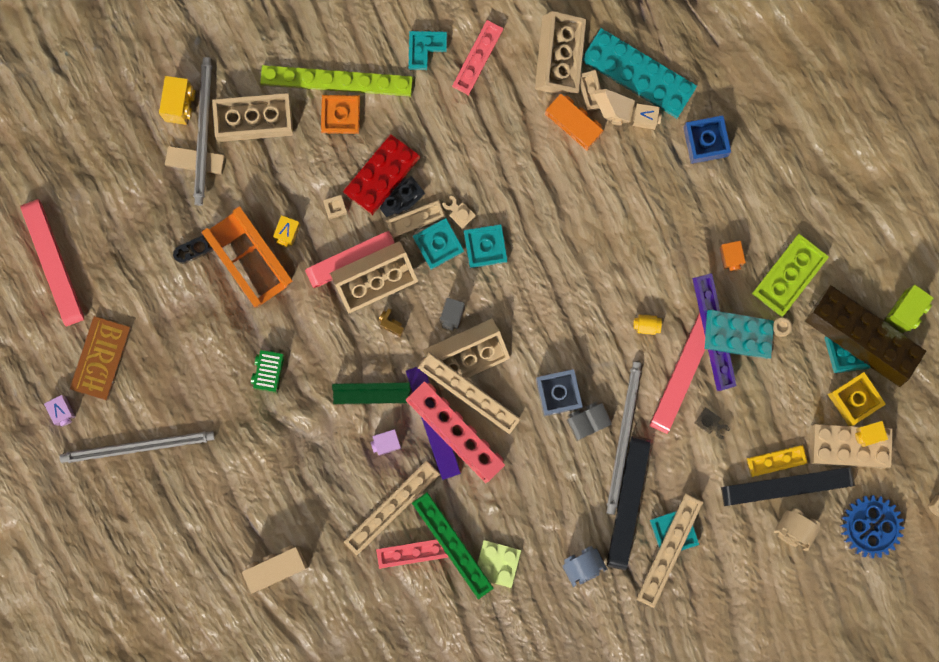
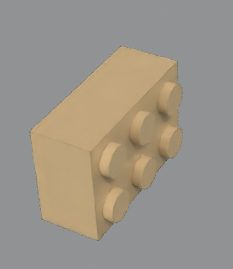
(274, 568)

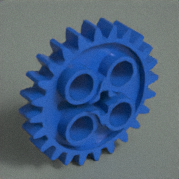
(883, 540)

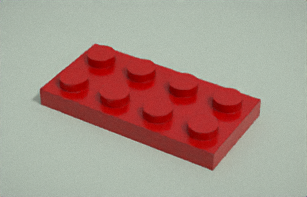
(381, 174)

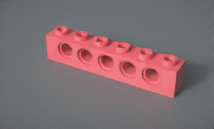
(444, 430)

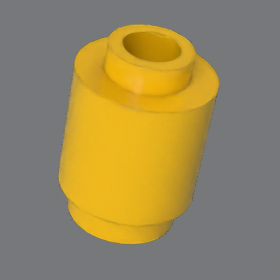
(647, 324)

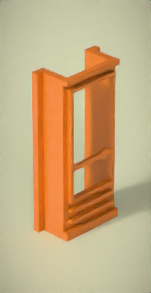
(231, 229)

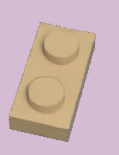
(589, 83)

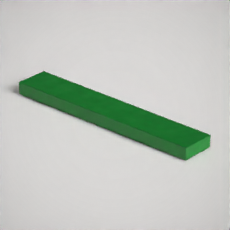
(452, 545)

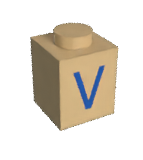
(646, 116)

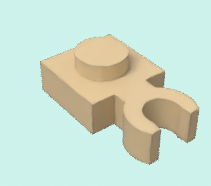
(460, 214)

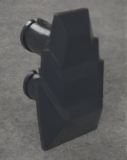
(402, 197)

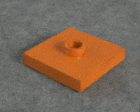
(340, 114)

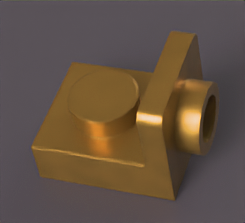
(392, 326)

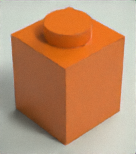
(732, 255)

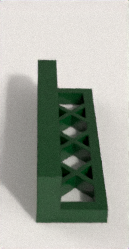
(370, 393)

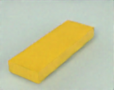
(777, 461)

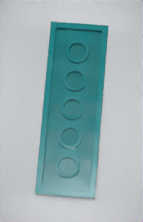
(639, 73)

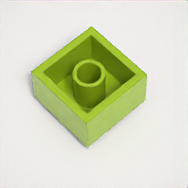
(909, 308)

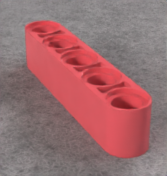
(320, 273)

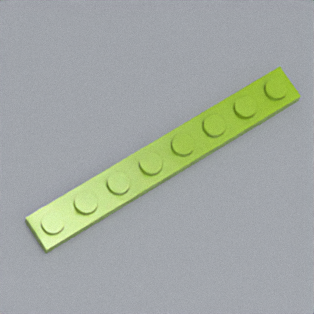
(336, 80)

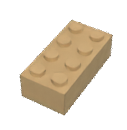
(252, 117)
(374, 277)
(839, 447)

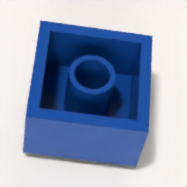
(707, 139)

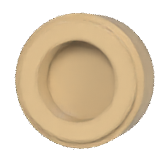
(782, 327)

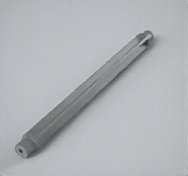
(202, 131)
(624, 438)
(137, 447)

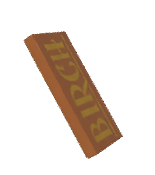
(100, 358)

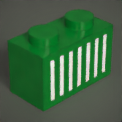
(268, 371)

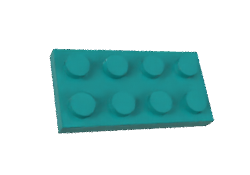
(739, 334)

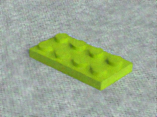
(790, 275)

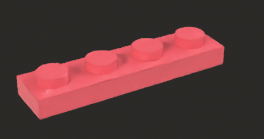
(477, 57)
(410, 553)

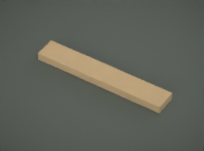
(469, 392)
(391, 507)
(669, 550)

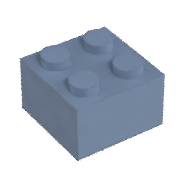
(558, 393)

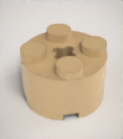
(797, 529)

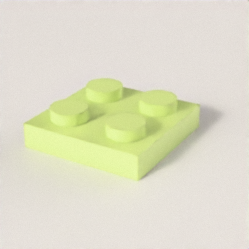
(499, 563)

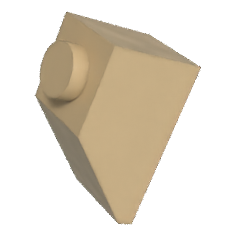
(614, 106)

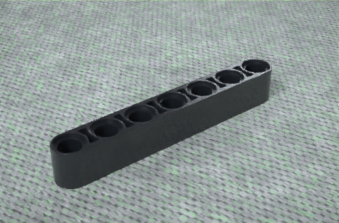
(787, 486)
(628, 503)

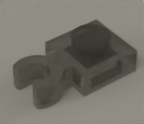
(710, 422)

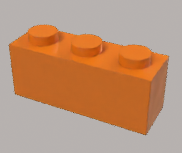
(574, 121)

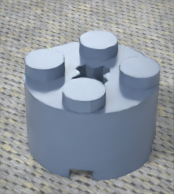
(584, 566)

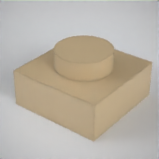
(335, 207)

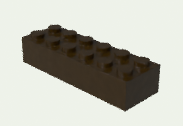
(865, 336)

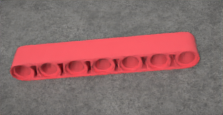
(52, 262)
(680, 379)

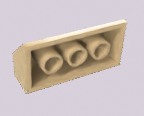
(560, 53)
(472, 350)

